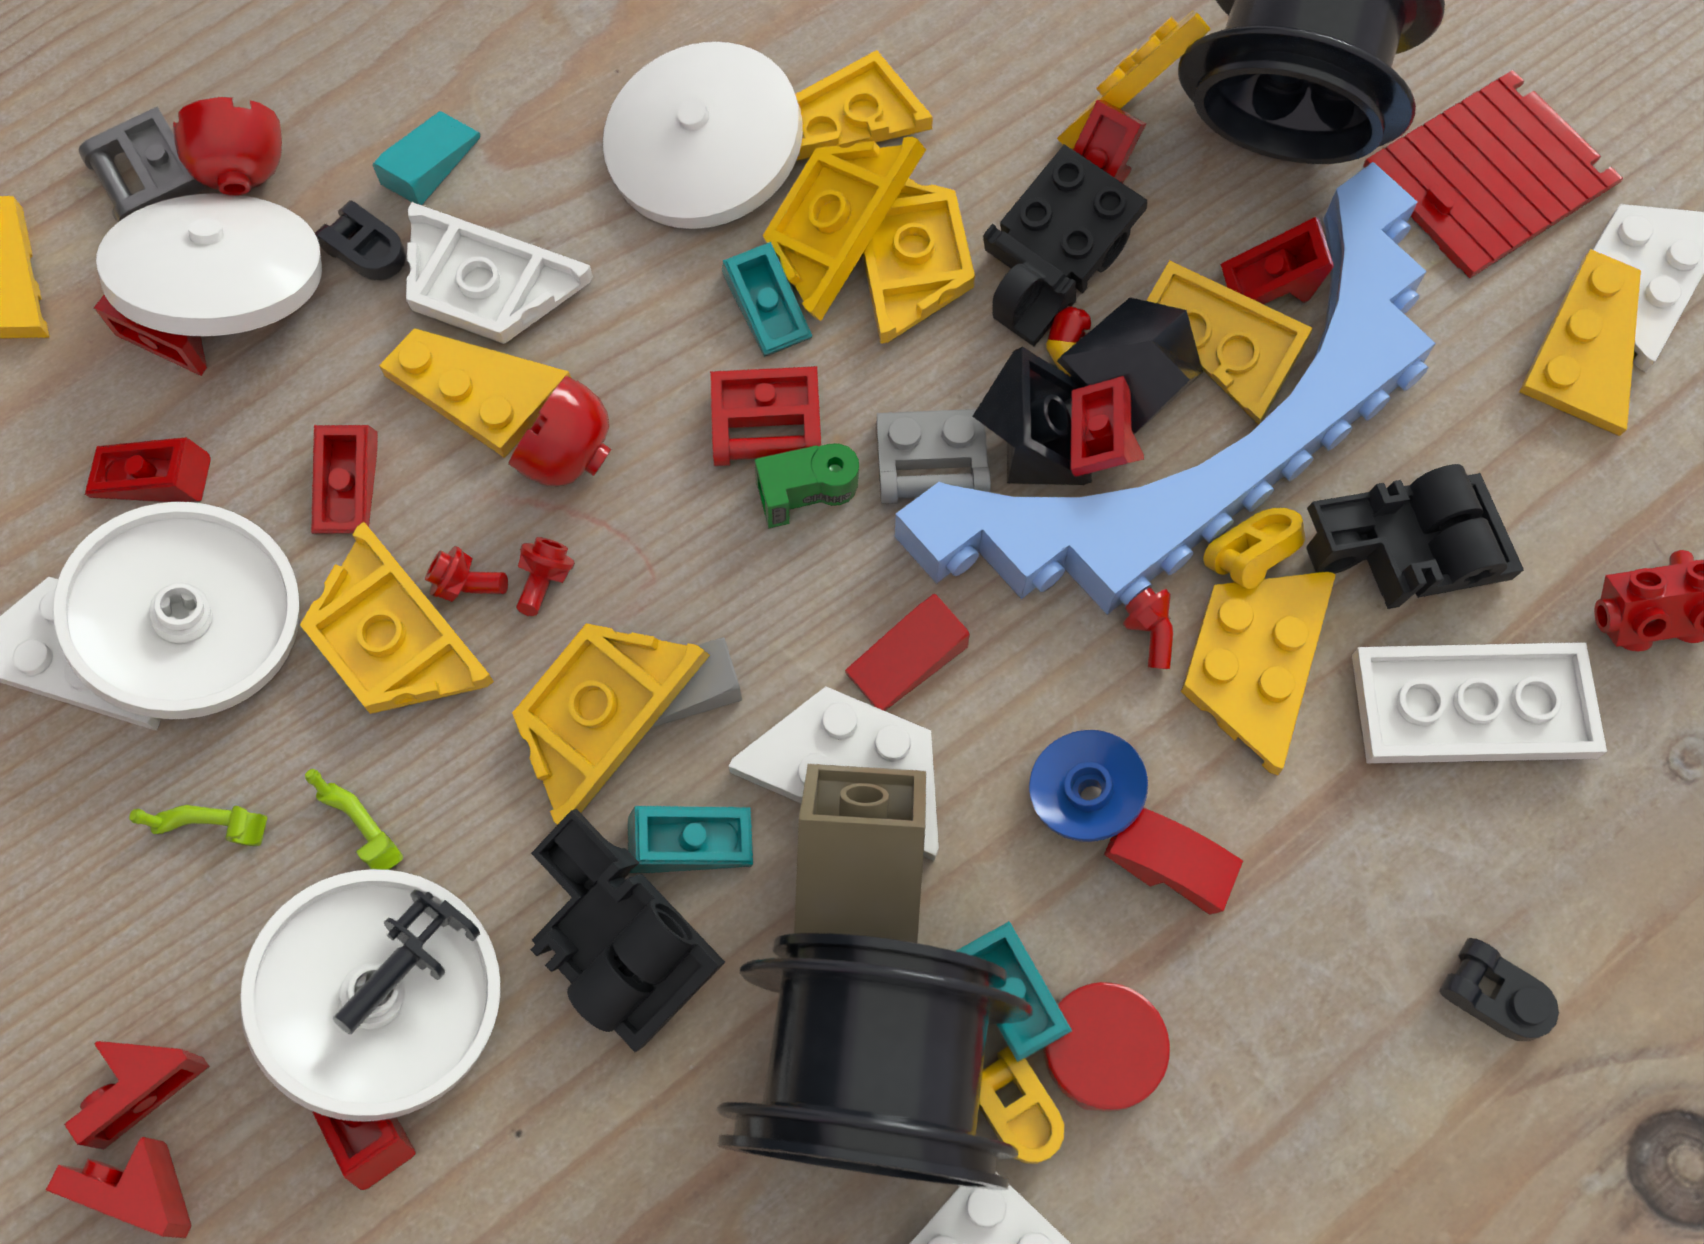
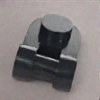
(372, 251)
(1519, 1004)

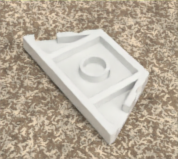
(1671, 260)
(484, 277)
(36, 662)
(842, 733)

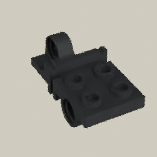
(1056, 239)
(1417, 536)
(617, 938)

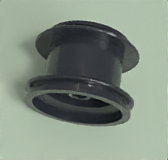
(1308, 75)
(877, 1059)

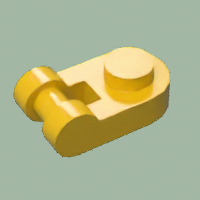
(1256, 546)
(1030, 1122)

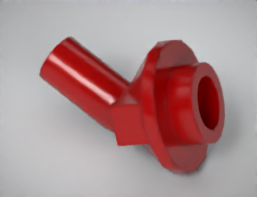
(545, 562)
(451, 574)
(1151, 613)

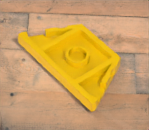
(1142, 67)
(836, 213)
(917, 259)
(387, 633)
(1257, 659)
(598, 708)

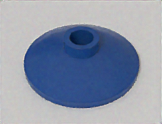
(1085, 761)

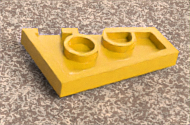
(859, 106)
(18, 289)
(1237, 339)
(1590, 346)
(473, 386)

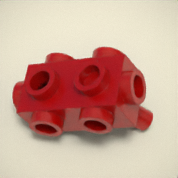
(1654, 604)

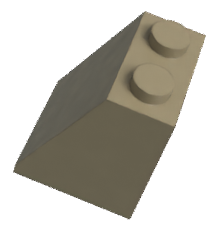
(861, 851)

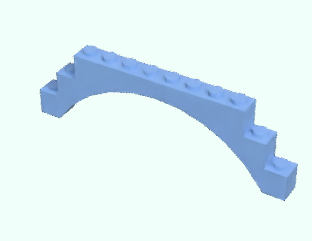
(1131, 535)

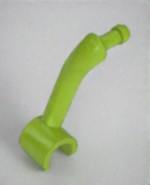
(242, 829)
(380, 850)

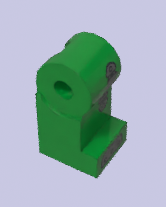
(805, 478)

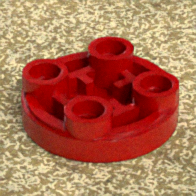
(1114, 1048)

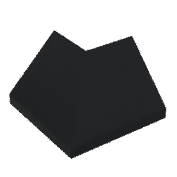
(1148, 347)
(1033, 414)

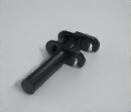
(404, 957)

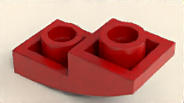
(1173, 854)

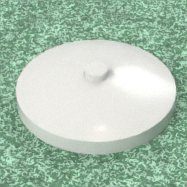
(703, 135)
(209, 264)
(176, 610)
(321, 954)

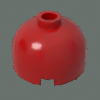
(228, 144)
(564, 437)

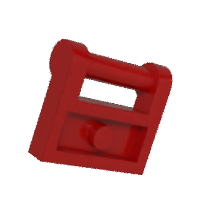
(761, 400)

